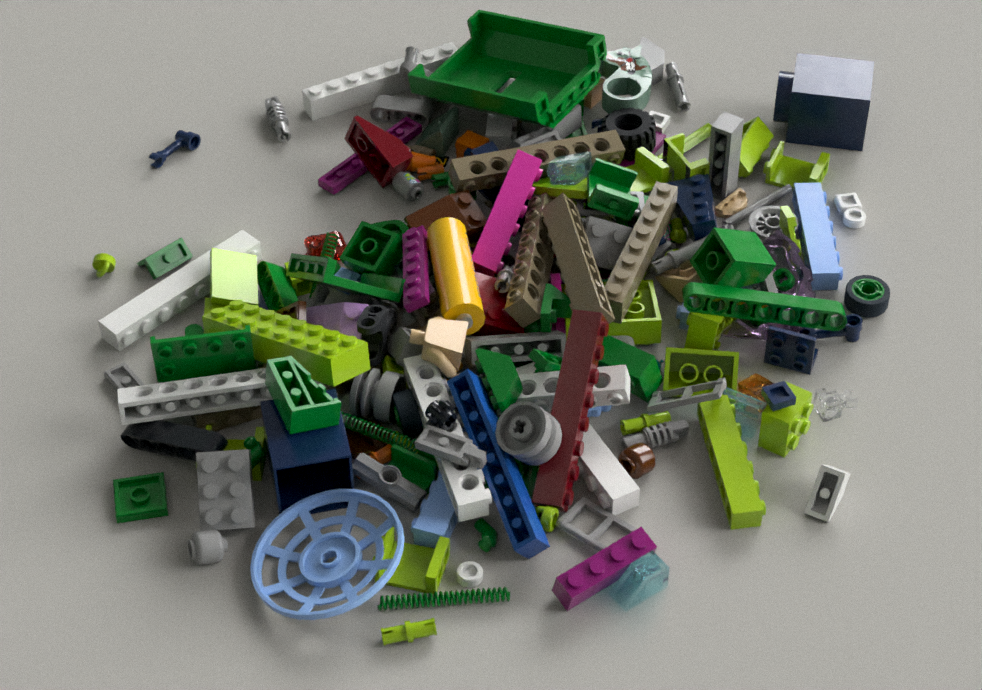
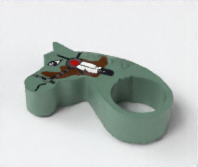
(626, 74)

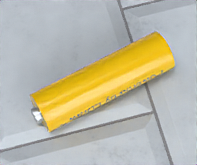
(455, 273)

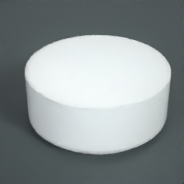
(854, 218)
(469, 574)

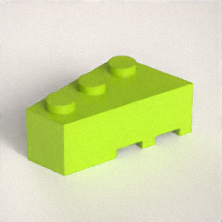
(706, 330)

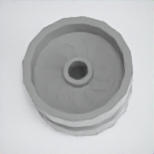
(528, 433)

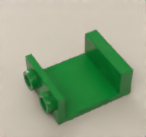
(610, 189)

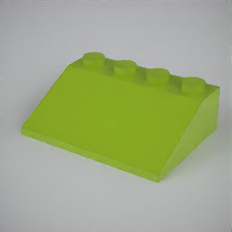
(642, 318)

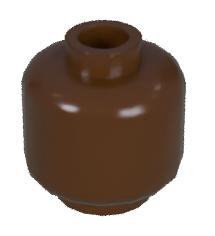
(637, 460)

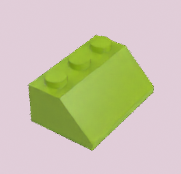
(754, 142)
(698, 366)

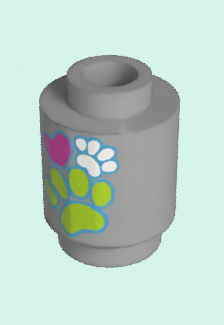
(408, 186)

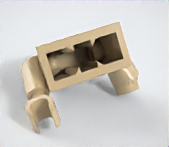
(442, 343)

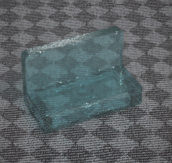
(747, 411)

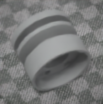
(373, 394)

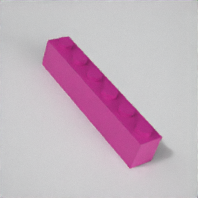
(505, 212)

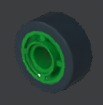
(867, 296)
(407, 413)

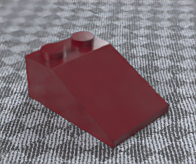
(378, 150)
(496, 317)

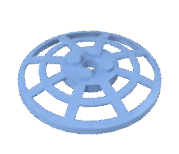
(322, 547)

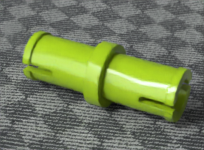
(637, 424)
(408, 631)

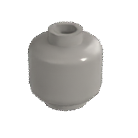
(207, 547)

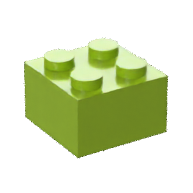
(782, 428)

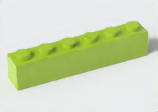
(730, 463)

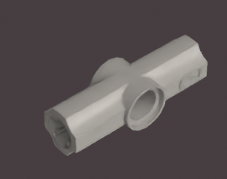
(396, 488)

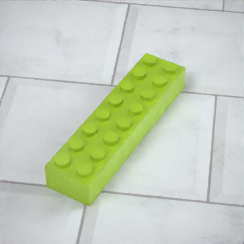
(321, 351)

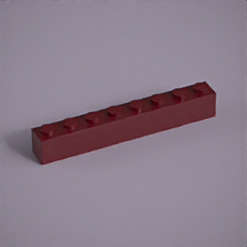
(571, 407)

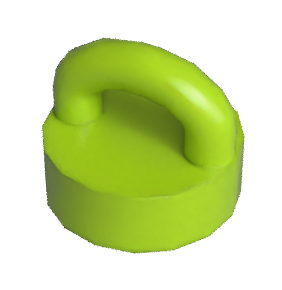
(103, 263)
(548, 518)

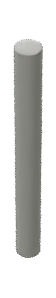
(762, 202)

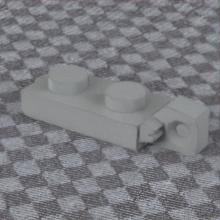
(450, 447)

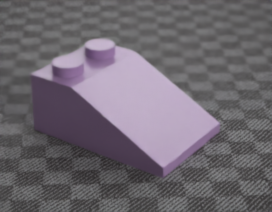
(337, 317)

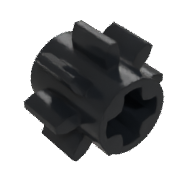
(441, 414)

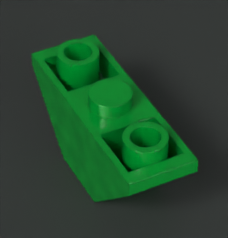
(500, 378)

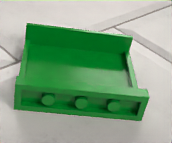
(321, 271)

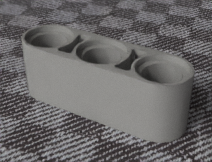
(393, 109)

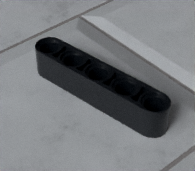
(172, 439)

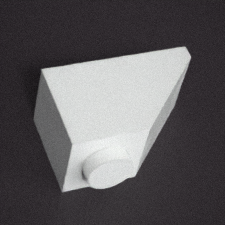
(827, 492)

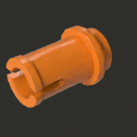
(430, 170)

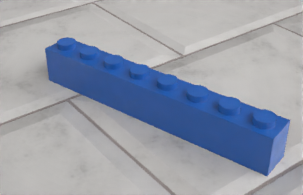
(501, 469)

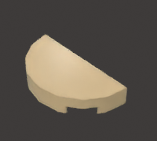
(732, 204)

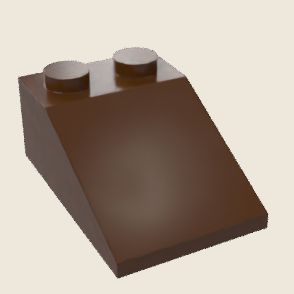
(455, 205)

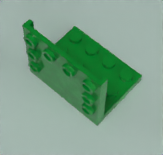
(203, 355)

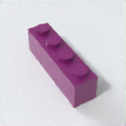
(601, 569)

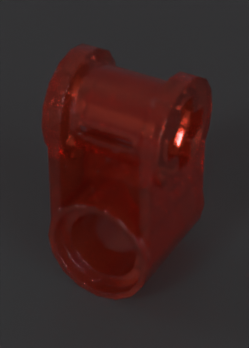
(318, 241)

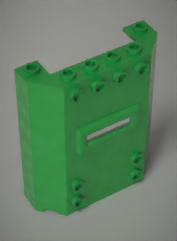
(548, 61)

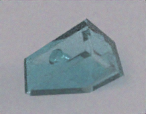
(569, 168)
(641, 581)

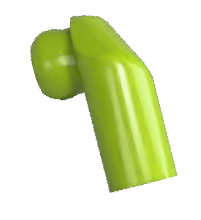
(678, 233)

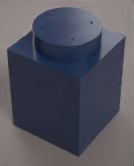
(825, 101)
(306, 460)

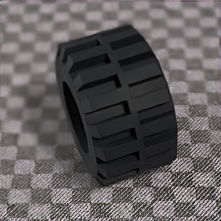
(634, 128)

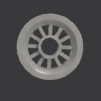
(765, 221)

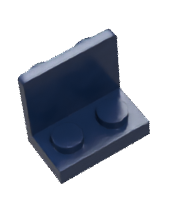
(790, 350)

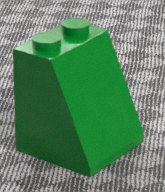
(732, 259)

